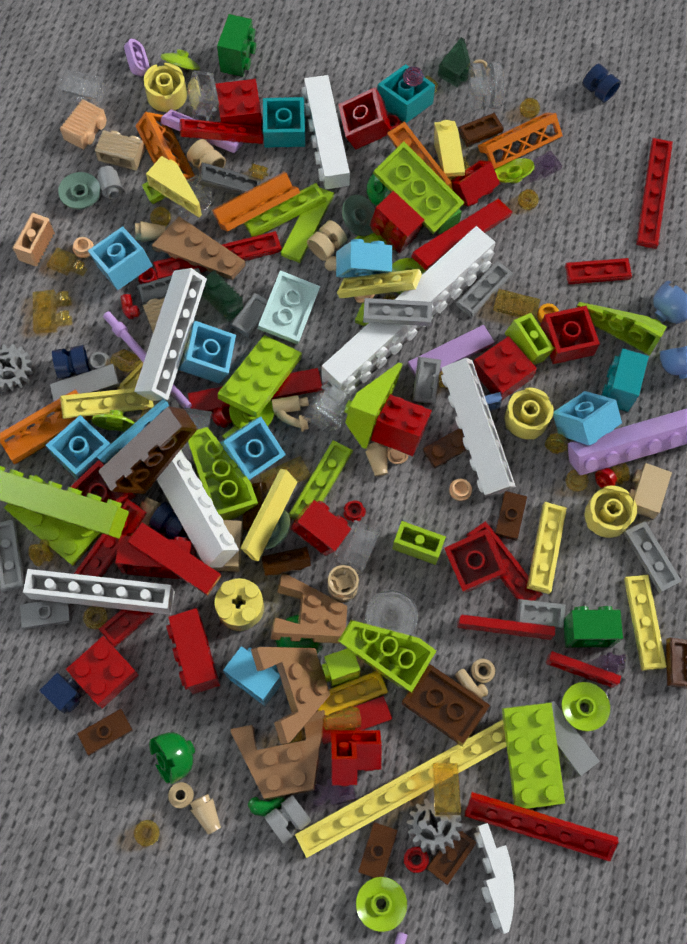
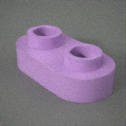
(136, 57)

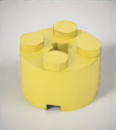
(165, 87)
(523, 424)
(611, 523)
(230, 594)

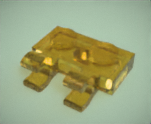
(45, 310)

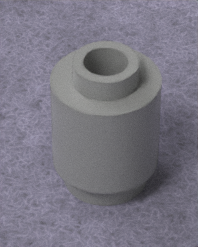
(109, 182)

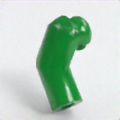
(262, 807)

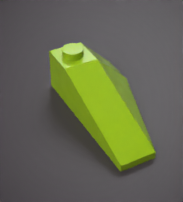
(631, 328)
(369, 403)
(220, 476)
(390, 653)

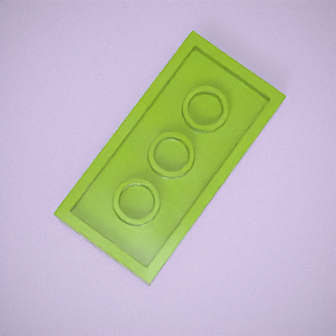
(418, 186)
(260, 376)
(64, 537)
(533, 755)

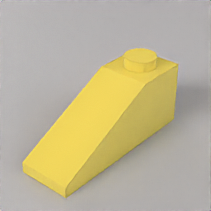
(448, 148)
(169, 180)

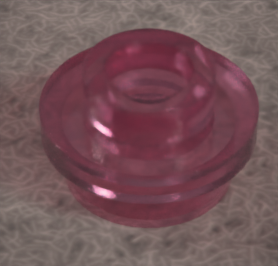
(413, 76)

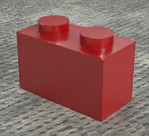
(478, 181)

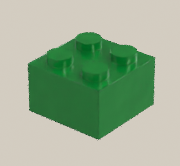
(236, 45)
(593, 627)

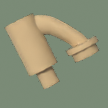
(290, 404)

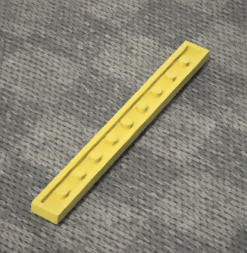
(398, 791)

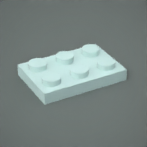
(288, 307)

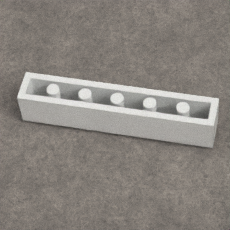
(326, 131)
(170, 335)
(478, 427)
(197, 513)
(99, 591)

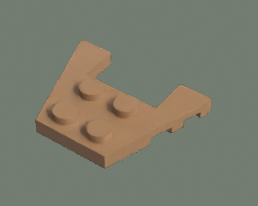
(318, 615)
(302, 683)
(285, 767)

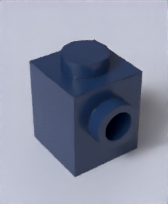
(62, 693)

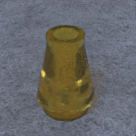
(344, 719)

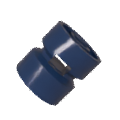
(602, 83)
(70, 361)
(166, 521)

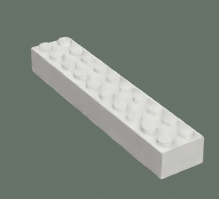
(437, 285)

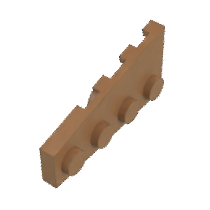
(191, 244)

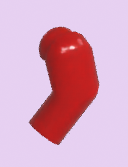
(128, 308)

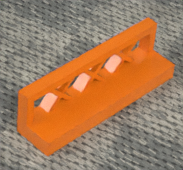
(518, 132)
(403, 133)
(158, 146)
(255, 202)
(35, 438)

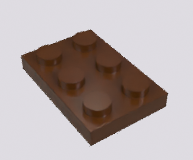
(446, 705)

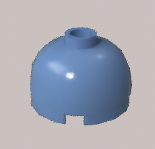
(670, 303)
(675, 361)

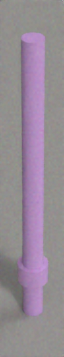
(120, 330)

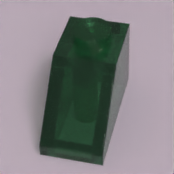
(455, 65)

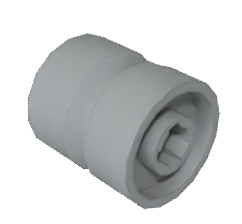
(287, 819)

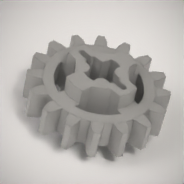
(10, 358)
(423, 829)

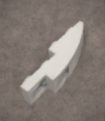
(499, 888)

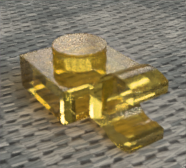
(64, 262)

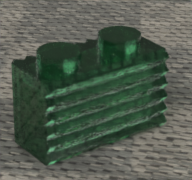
(222, 296)

